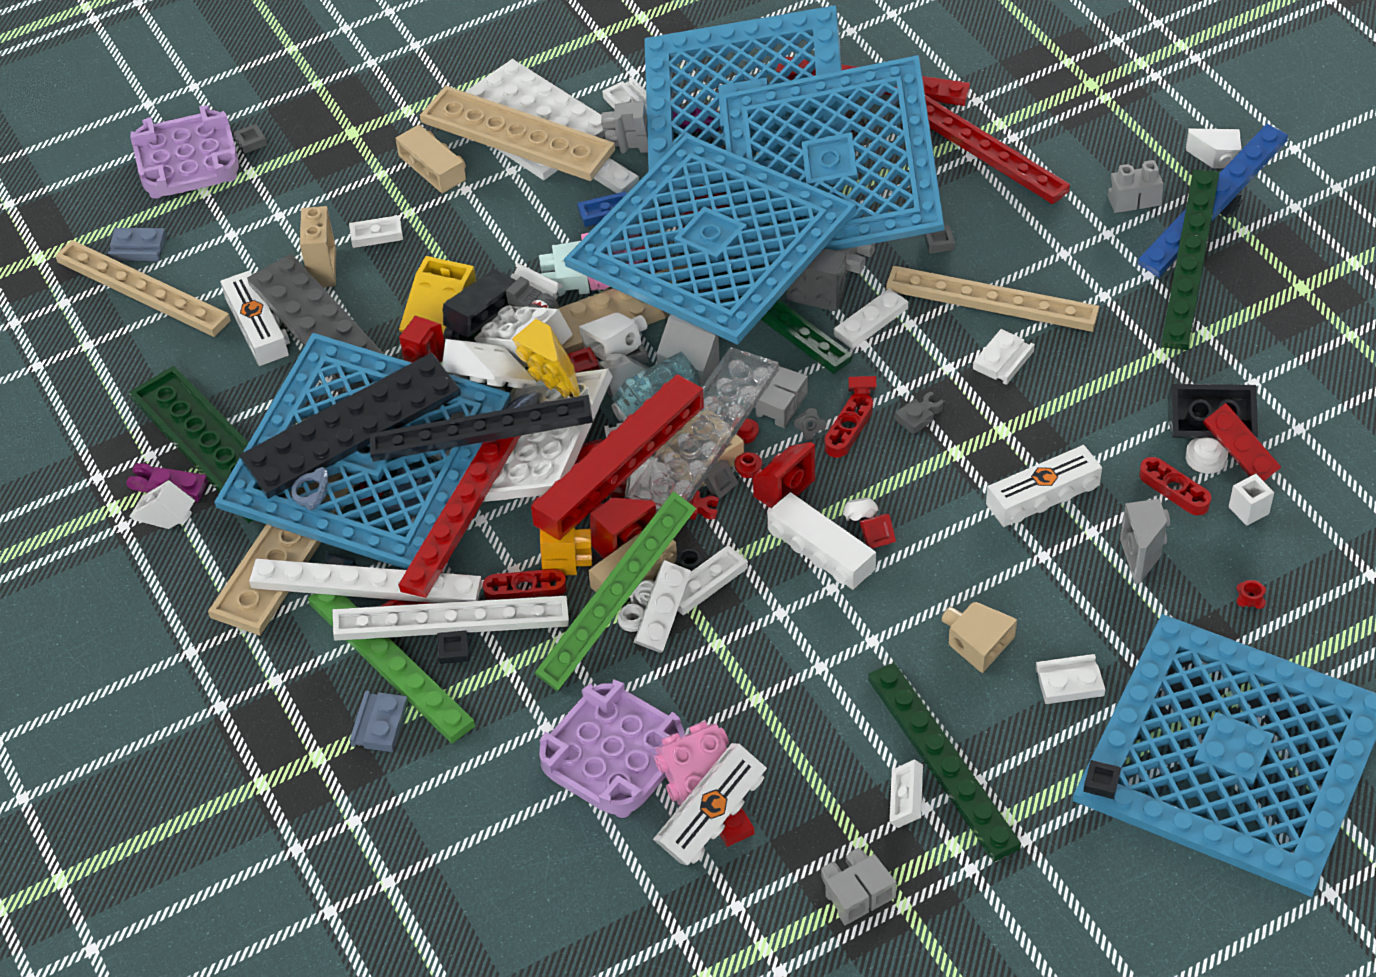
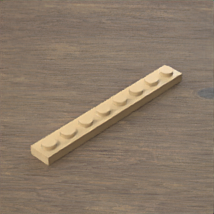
(143, 288)
(993, 298)

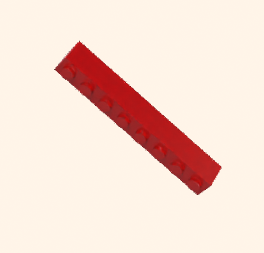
(617, 457)

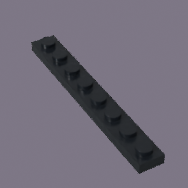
(480, 428)

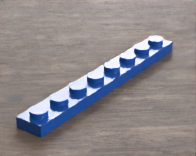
(1231, 182)

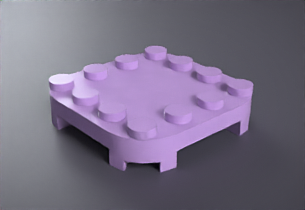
(185, 153)
(608, 748)

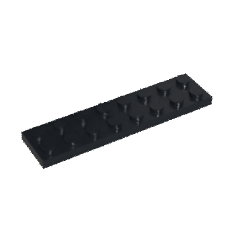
(347, 424)

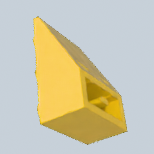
(434, 285)
(546, 358)

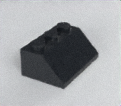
(1195, 402)

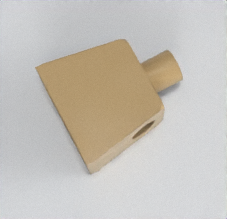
(979, 633)

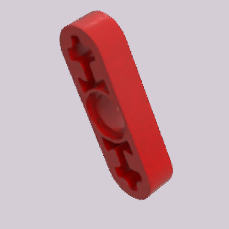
(848, 435)
(1179, 497)
(515, 578)

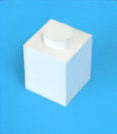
(1251, 499)

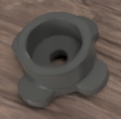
(809, 415)

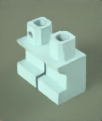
(567, 277)

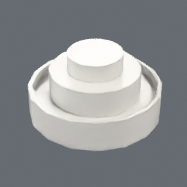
(1206, 455)

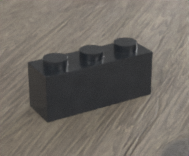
(477, 303)

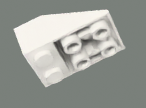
(514, 319)
(484, 364)

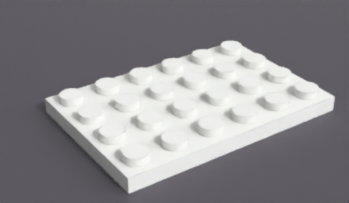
(530, 93)
(547, 455)

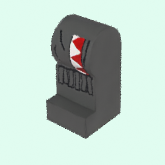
(523, 295)

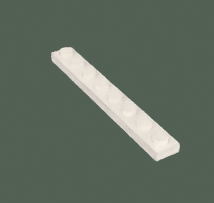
(357, 581)
(449, 617)

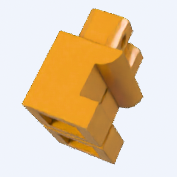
(567, 553)

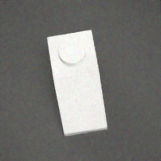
(1214, 146)
(163, 506)

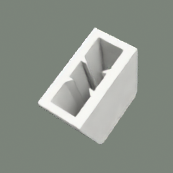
(613, 334)

